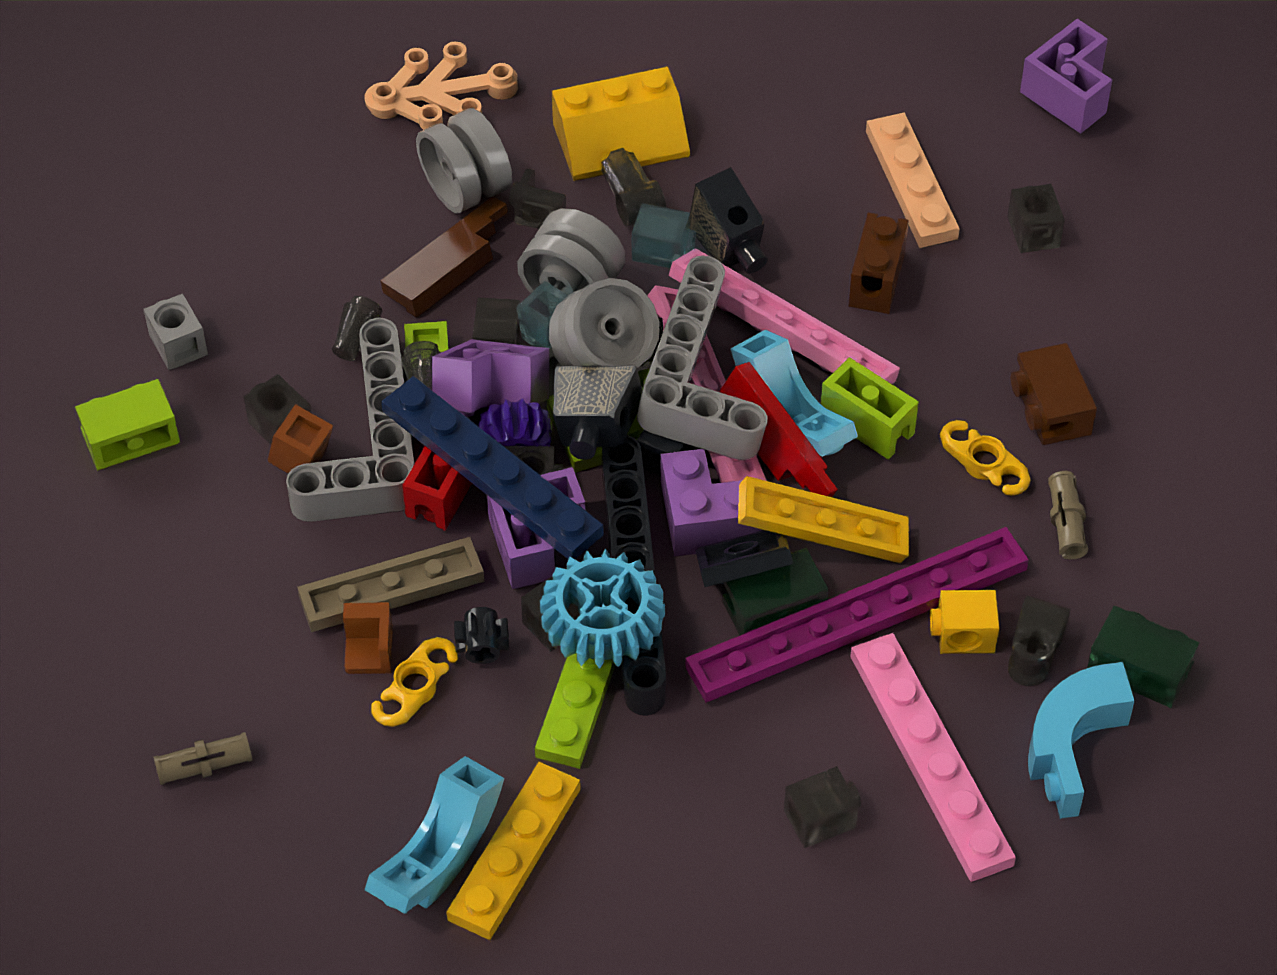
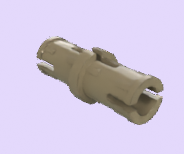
(1067, 515)
(170, 767)

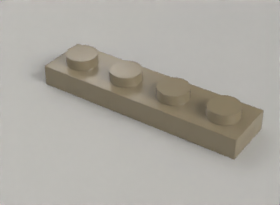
(393, 581)

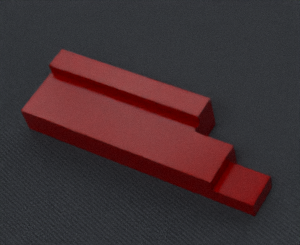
(783, 443)

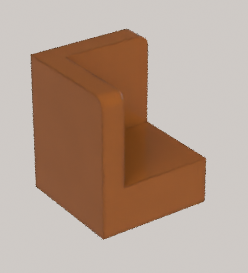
(299, 440)
(368, 637)

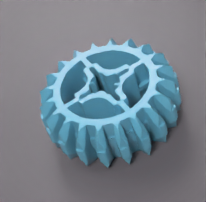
(604, 624)

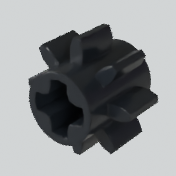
(481, 635)

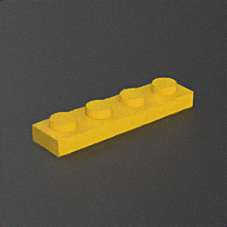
(823, 519)
(513, 851)

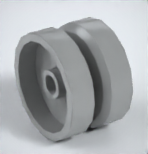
(464, 160)
(571, 252)
(604, 326)

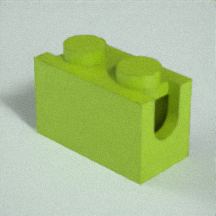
(873, 404)
(127, 424)

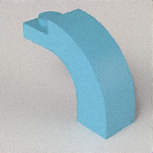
(776, 366)
(1078, 705)
(444, 840)

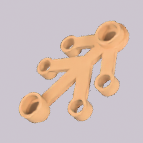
(394, 97)

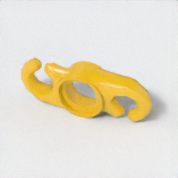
(1004, 465)
(413, 699)

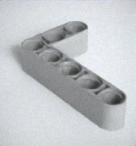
(687, 411)
(374, 478)

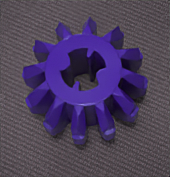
(517, 424)

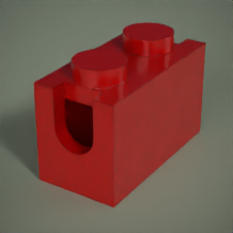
(434, 489)

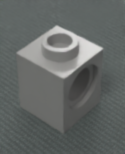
(175, 331)

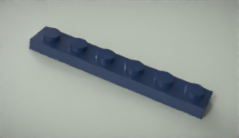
(493, 468)

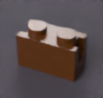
(881, 259)
(1054, 394)

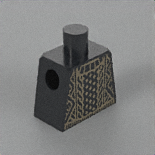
(728, 221)
(595, 406)

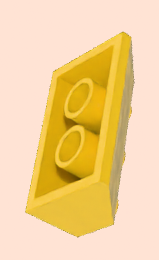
(624, 112)

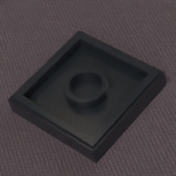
(742, 557)

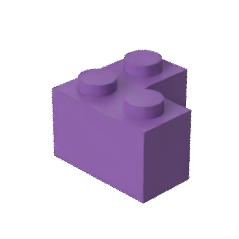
(1068, 76)
(490, 372)
(695, 507)
(523, 552)

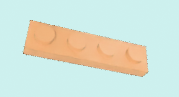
(912, 180)

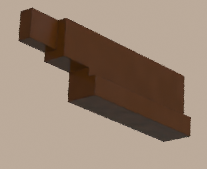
(445, 260)

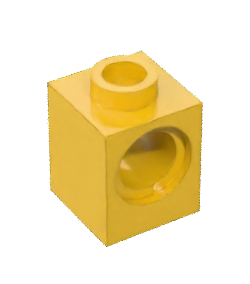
(966, 621)

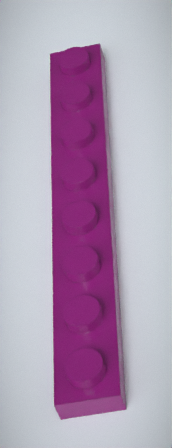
(853, 614)

